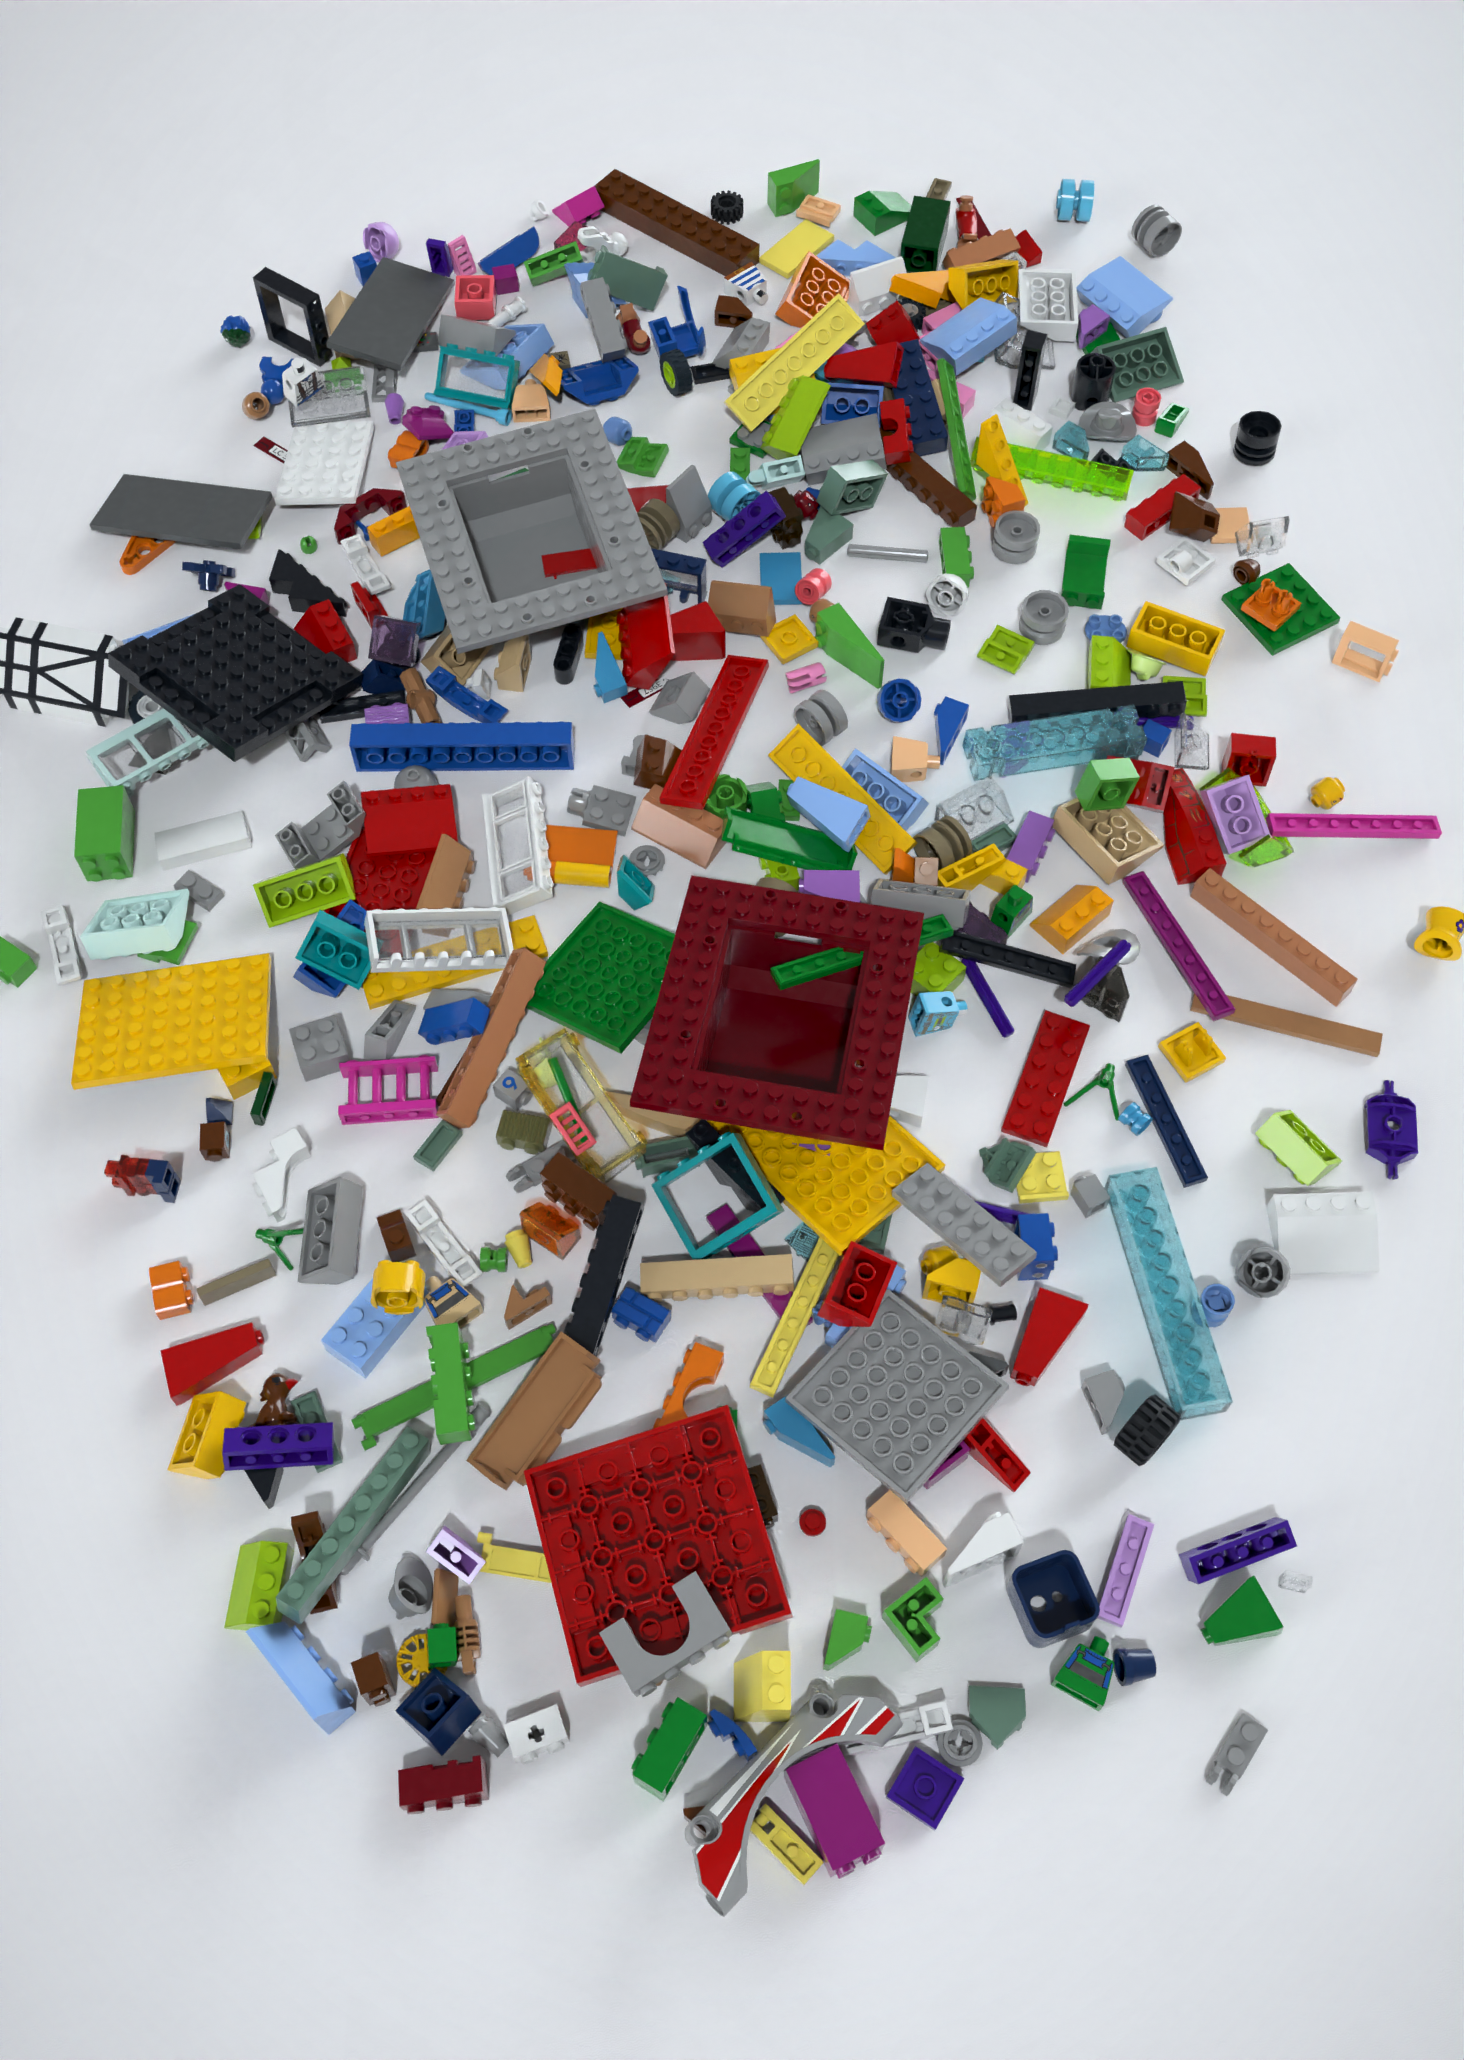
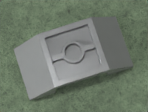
(326, 832)

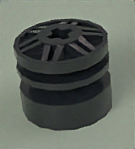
(1257, 437)

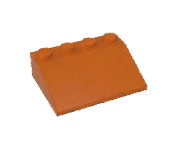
(811, 290)

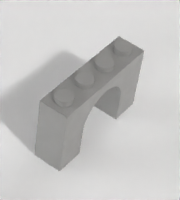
(646, 1670)

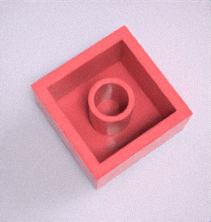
(475, 297)

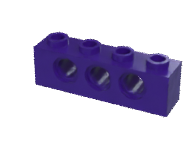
(744, 529)
(278, 1446)
(1237, 1550)

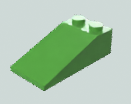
(848, 645)

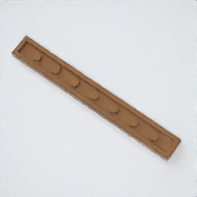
(1300, 1026)

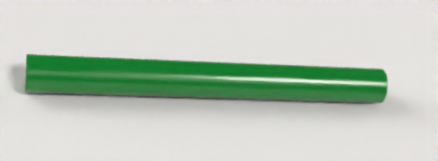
(565, 1090)

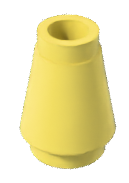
(519, 1248)

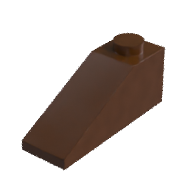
(1188, 461)

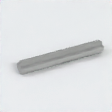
(887, 553)

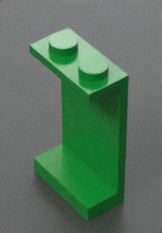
(1085, 571)

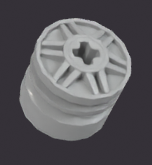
(1156, 230)

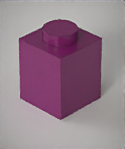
(505, 279)

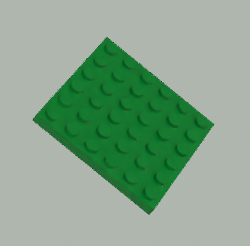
(605, 977)

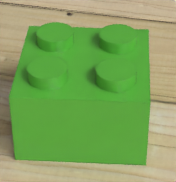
(1107, 784)

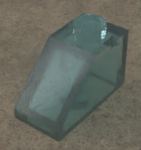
(1071, 441)
(1144, 455)

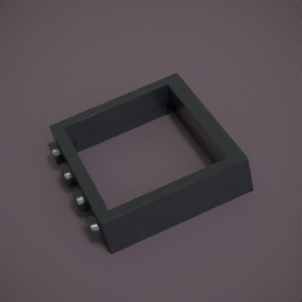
(268, 287)

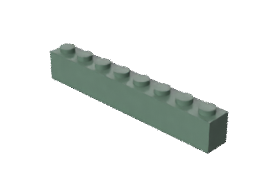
(352, 1526)

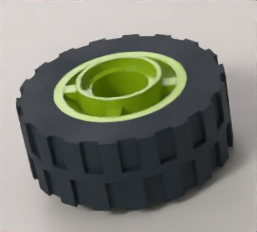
(676, 372)

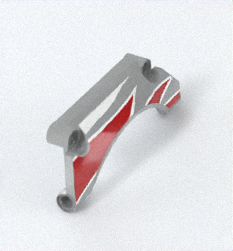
(729, 1815)

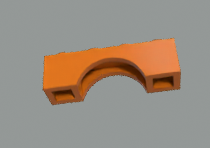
(700, 1369)

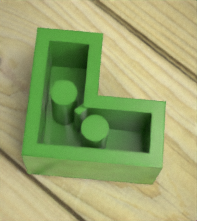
(908, 1619)

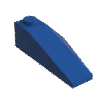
(318, 980)

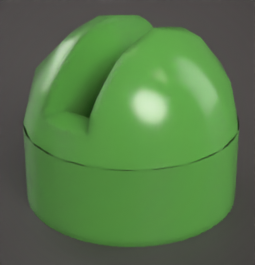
(308, 549)

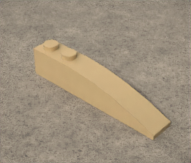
(664, 1122)

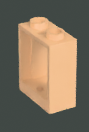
(1361, 663)

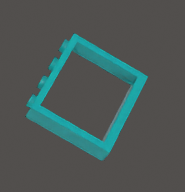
(772, 1209)

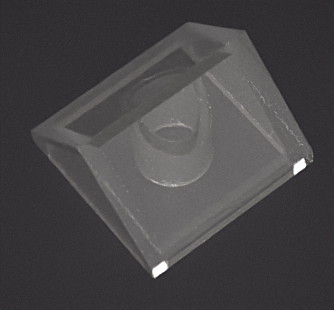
(1191, 745)

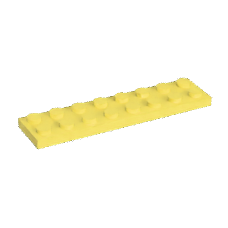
(797, 357)

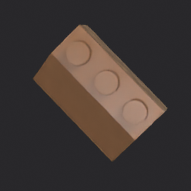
(743, 607)

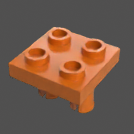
(1271, 605)

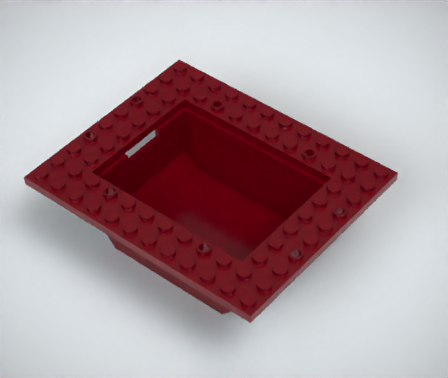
(774, 1053)

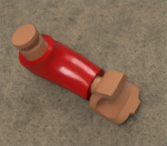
(966, 221)

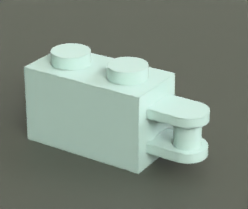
(777, 473)

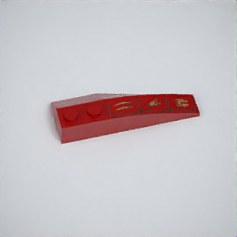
(1189, 832)

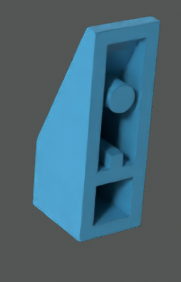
(608, 676)
(796, 1432)

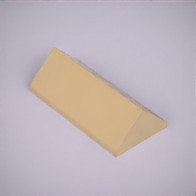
(335, 311)

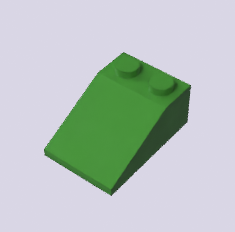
(791, 185)

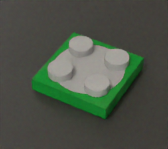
(744, 439)

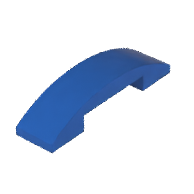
(463, 699)

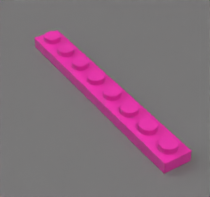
(1353, 825)

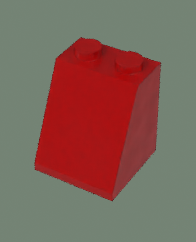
(697, 634)

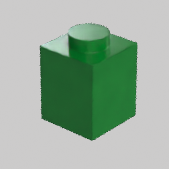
(441, 1646)

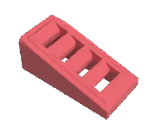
(565, 1133)

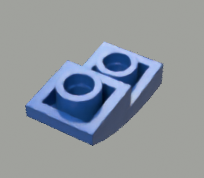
(464, 420)
(726, 1728)

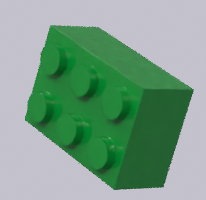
(669, 1748)

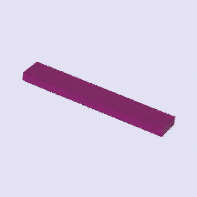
(723, 1220)

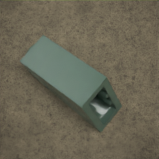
(827, 535)

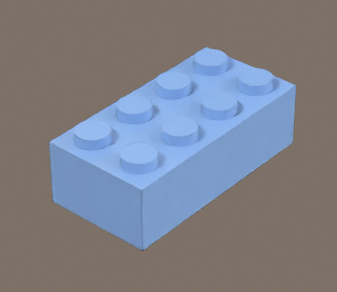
(366, 1333)

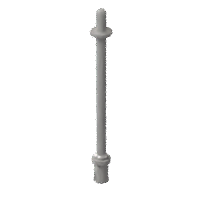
(480, 1416)

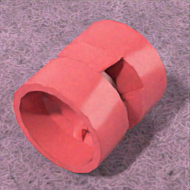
(1146, 406)
(813, 586)

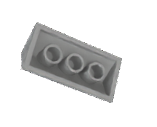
(473, 334)

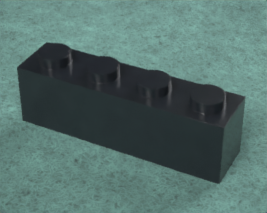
(1030, 369)

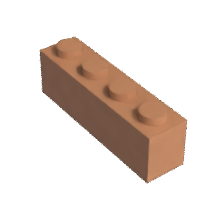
(984, 250)

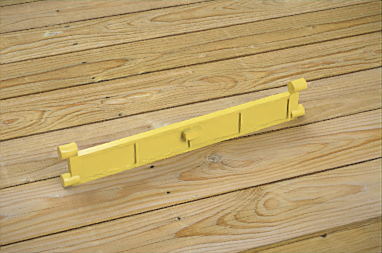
(512, 1561)

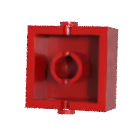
(1250, 756)

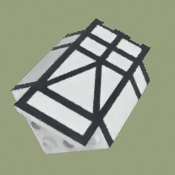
(61, 672)

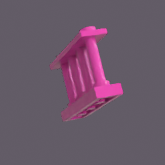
(388, 1111)

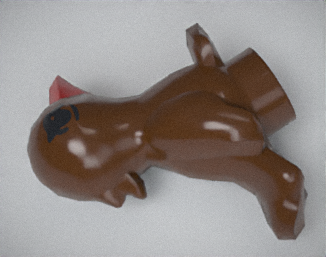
(275, 1411)

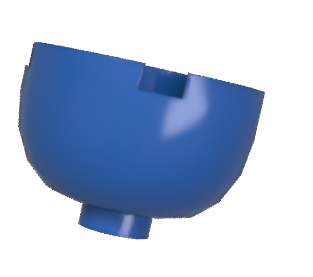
(899, 700)

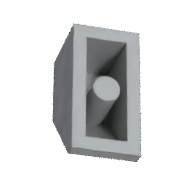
(1103, 1397)

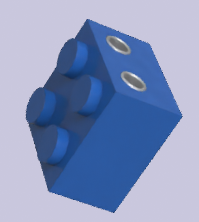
(1037, 1233)

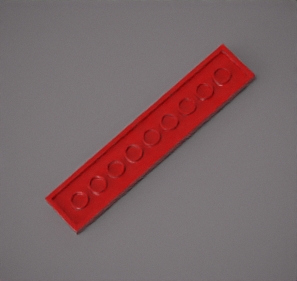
(714, 732)

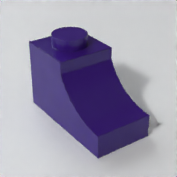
(439, 257)

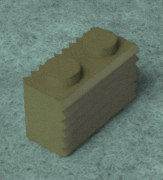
(523, 1132)

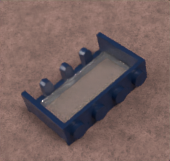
(683, 574)

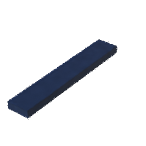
(1166, 1121)

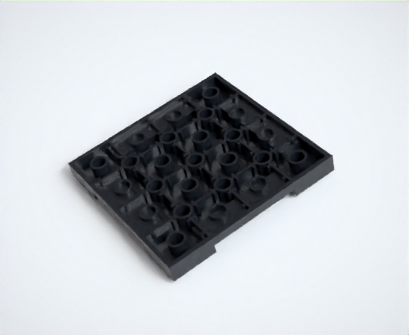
(235, 673)

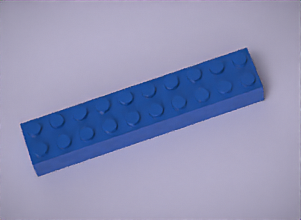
(463, 746)

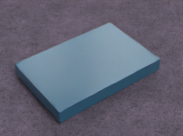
(782, 574)

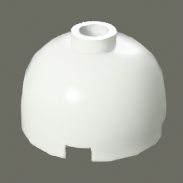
(947, 595)

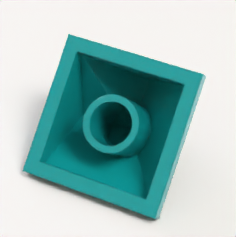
(633, 885)

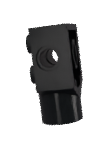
(911, 626)

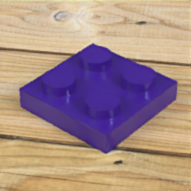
(925, 1788)

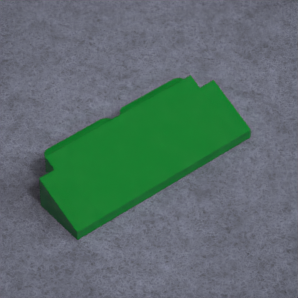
(784, 842)

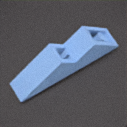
(846, 259)

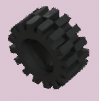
(727, 207)

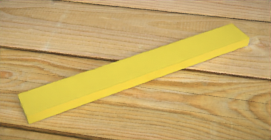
(794, 1319)

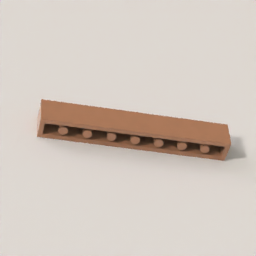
(1273, 937)
(488, 1049)

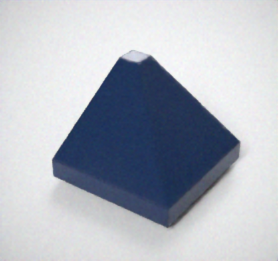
(219, 1111)

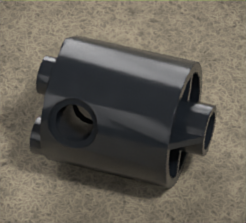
(1092, 380)

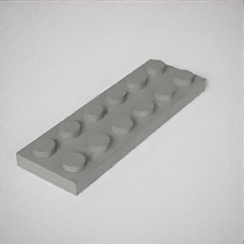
(964, 1224)

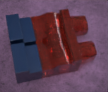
(144, 1177)

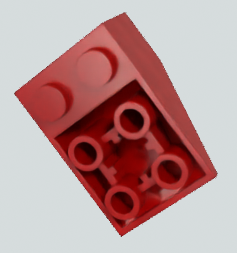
(1152, 785)

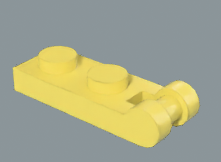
(786, 1845)

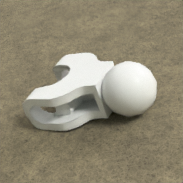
(593, 239)

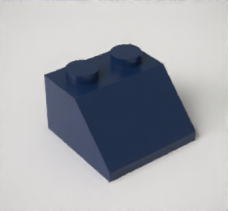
(438, 1711)

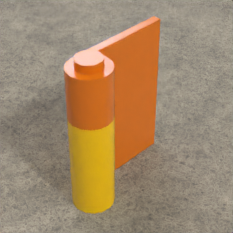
(581, 855)

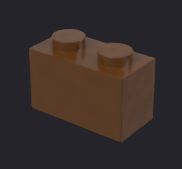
(373, 1679)

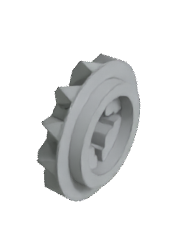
(655, 856)
(969, 1753)

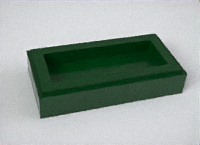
(263, 1098)

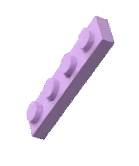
(1125, 1570)

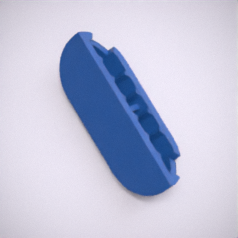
(512, 252)

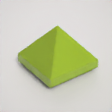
(341, 362)

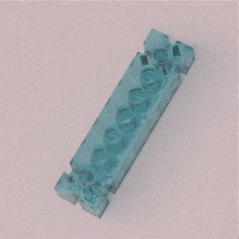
(1053, 742)

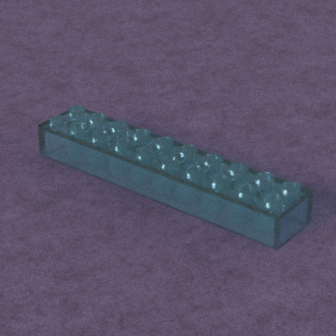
(1167, 1294)

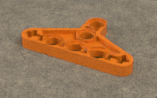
(132, 565)

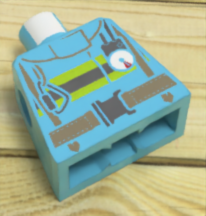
(935, 1012)

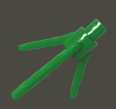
(1104, 1080)
(275, 1238)

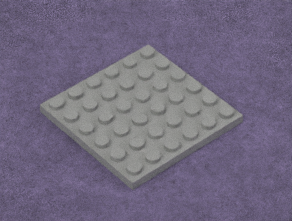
(897, 1396)

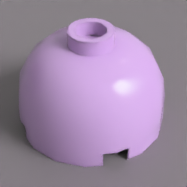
(381, 240)

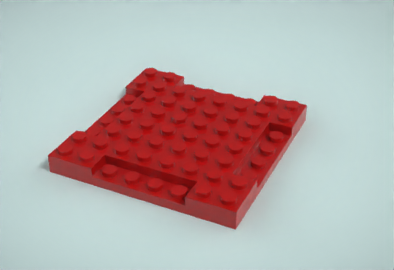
(643, 1517)

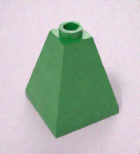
(1242, 1617)

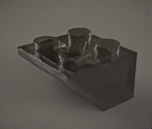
(1109, 994)

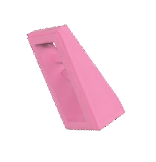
(468, 265)

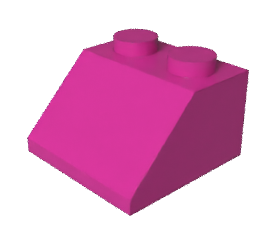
(579, 207)

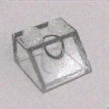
(1262, 537)

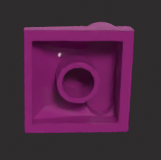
(427, 423)

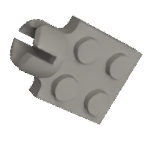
(602, 808)

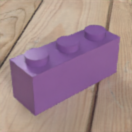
(1031, 842)

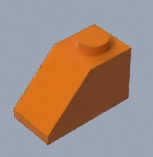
(902, 866)

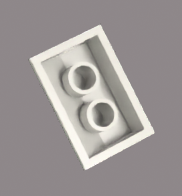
(871, 286)
(1022, 426)

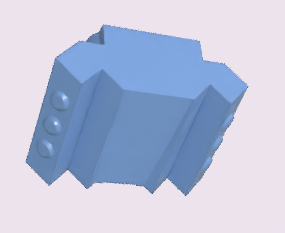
(578, 273)

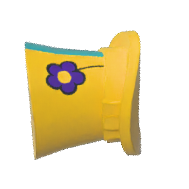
(1441, 934)

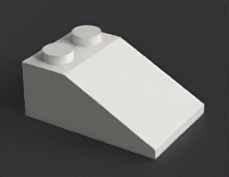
(992, 1544)

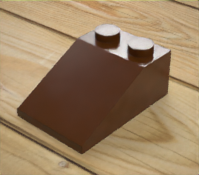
(654, 761)

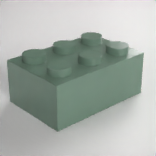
(851, 487)

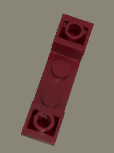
(389, 500)

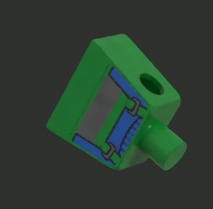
(1016, 905)
(1087, 1674)

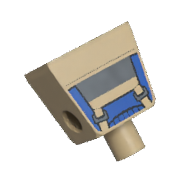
(450, 1302)

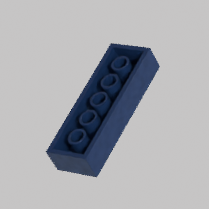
(915, 387)

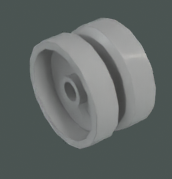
(1016, 537)
(1043, 617)
(821, 716)

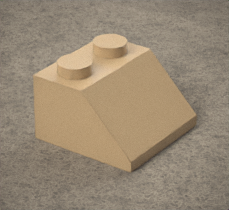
(513, 664)

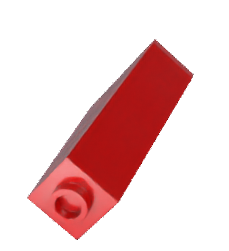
(867, 366)
(1047, 1331)
(207, 1360)

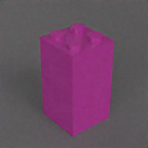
(834, 1811)

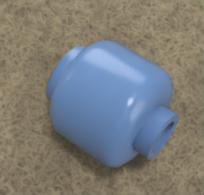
(617, 430)

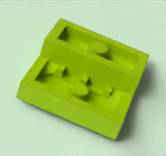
(1006, 649)
(1195, 694)

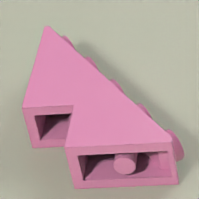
(932, 322)

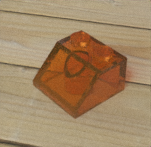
(550, 1229)

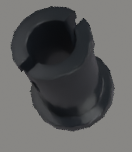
(1003, 1313)

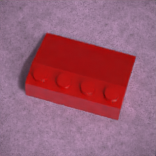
(645, 641)
(407, 819)

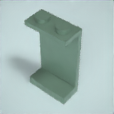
(628, 278)

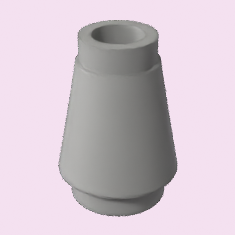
(488, 1735)

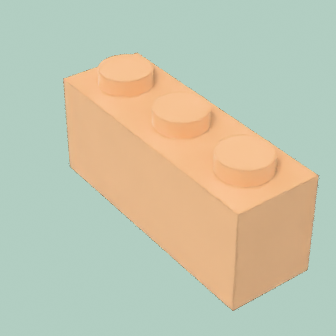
(905, 1533)

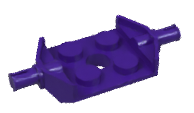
(1384, 1143)

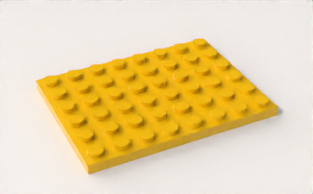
(173, 1021)
(839, 1193)

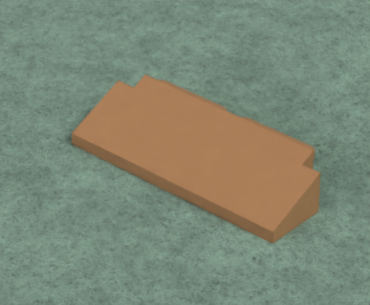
(538, 1413)

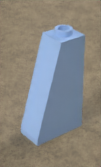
(829, 811)

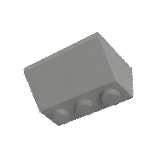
(744, 340)

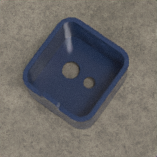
(1059, 1620)

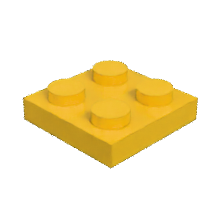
(790, 639)

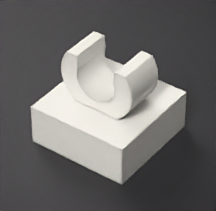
(480, 684)

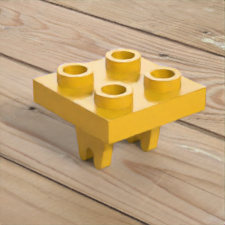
(1192, 1052)

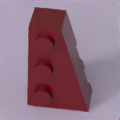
(443, 1785)

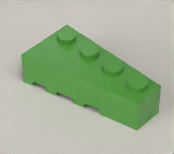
(451, 1383)

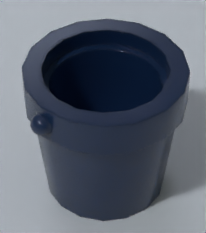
(1133, 1665)

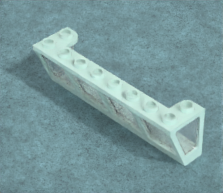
(143, 750)

